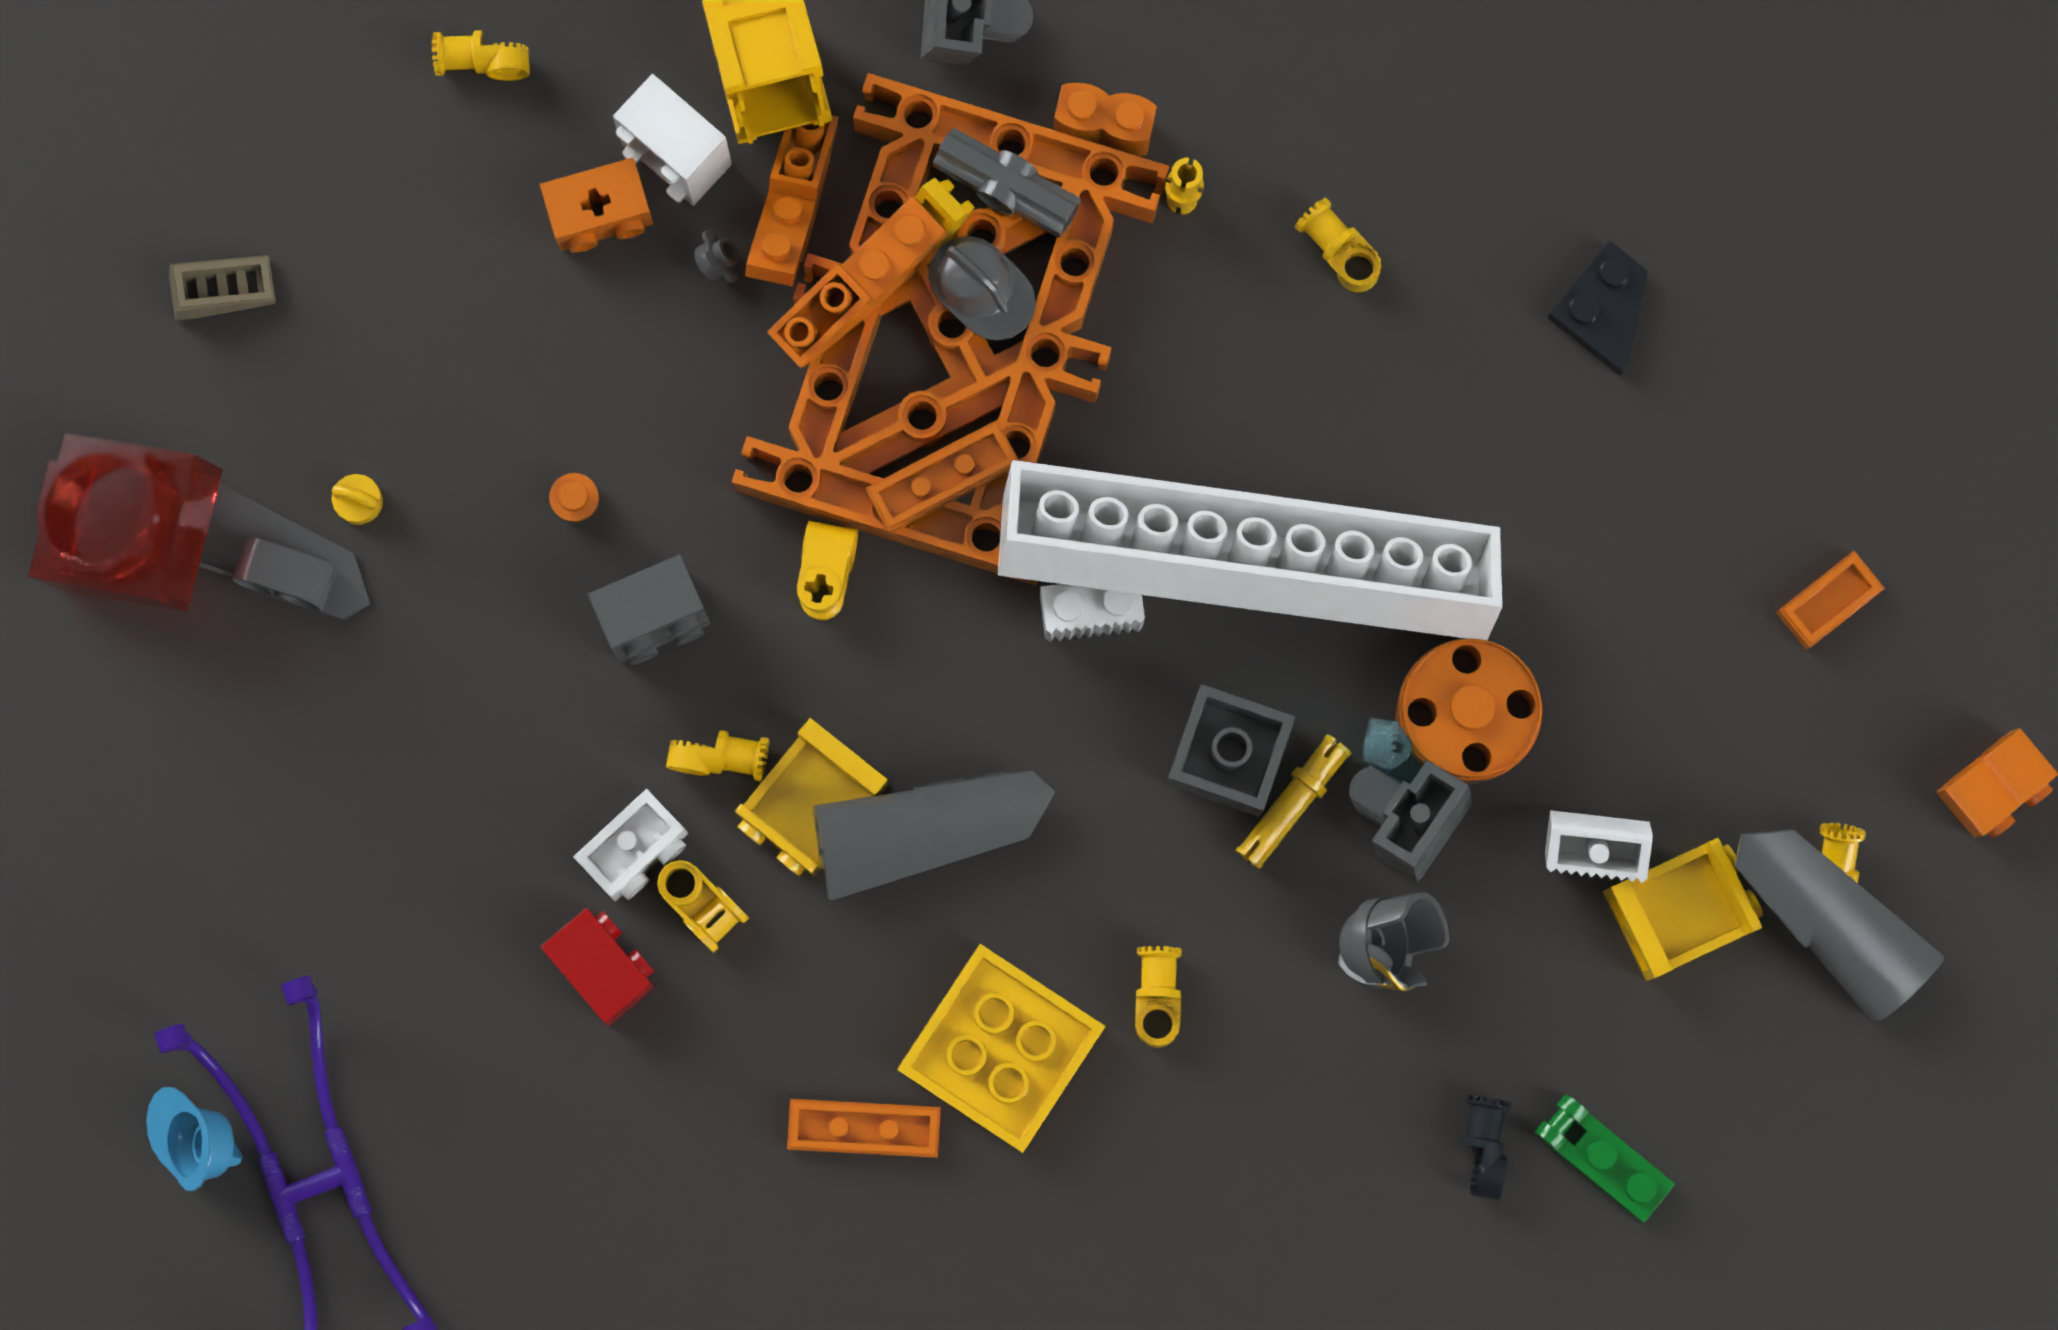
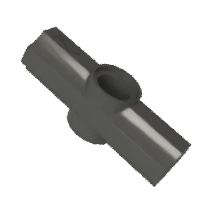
(1006, 182)

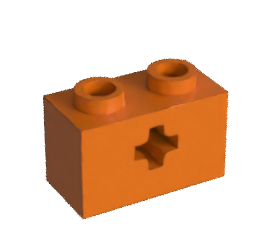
(571, 207)

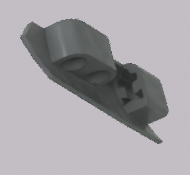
(281, 558)
(924, 828)
(1838, 920)

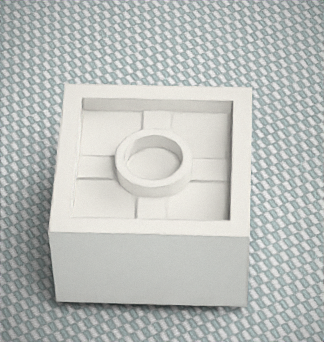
(672, 140)

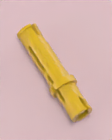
(1294, 800)

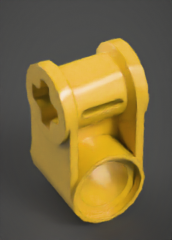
(825, 560)
(702, 905)

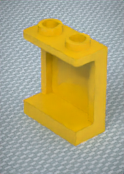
(809, 774)
(1684, 909)

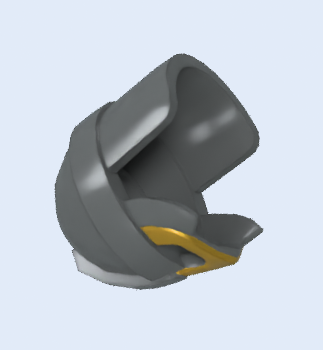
(1386, 934)

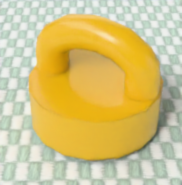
(357, 499)

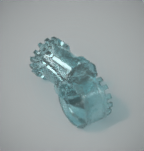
(1381, 738)

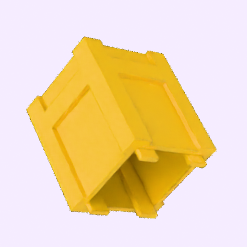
(767, 65)

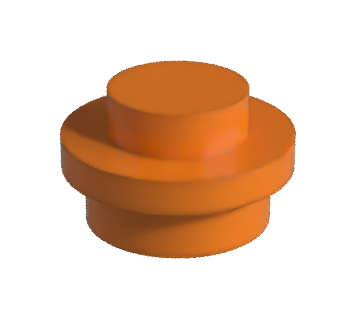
(574, 497)

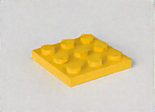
(1001, 1048)

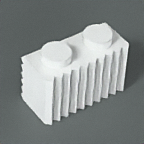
(1085, 610)
(1598, 845)

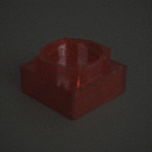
(124, 521)

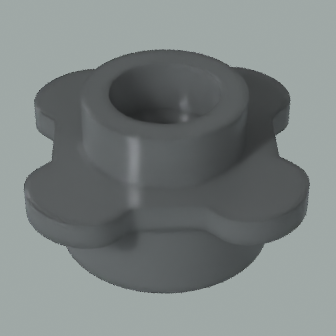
(717, 257)

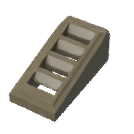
(224, 303)

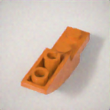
(791, 203)
(859, 284)

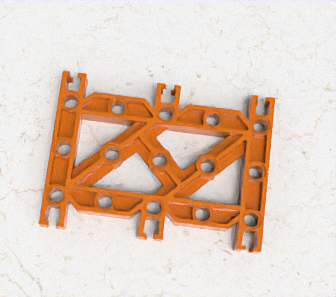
(978, 379)

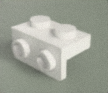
(632, 846)

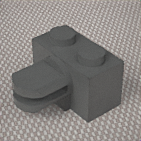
(957, 27)
(1412, 817)

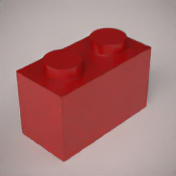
(599, 966)

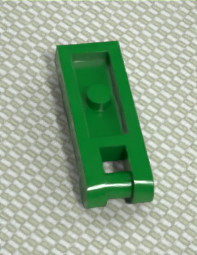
(1605, 1160)

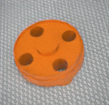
(1470, 709)

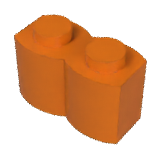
(1113, 121)
(1998, 784)

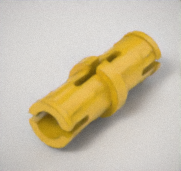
(1182, 175)

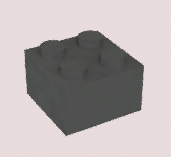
(650, 610)
(1230, 750)

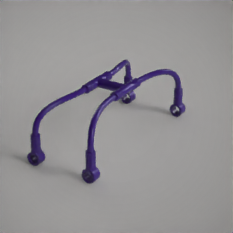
(343, 1174)

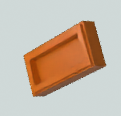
(1830, 600)

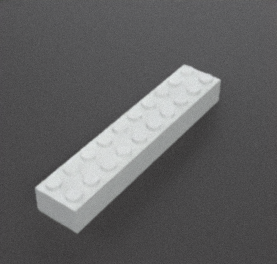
(1250, 551)

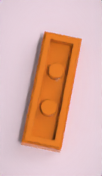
(942, 477)
(863, 1128)

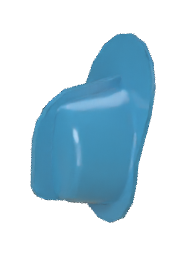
(190, 1139)

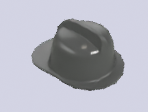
(982, 288)

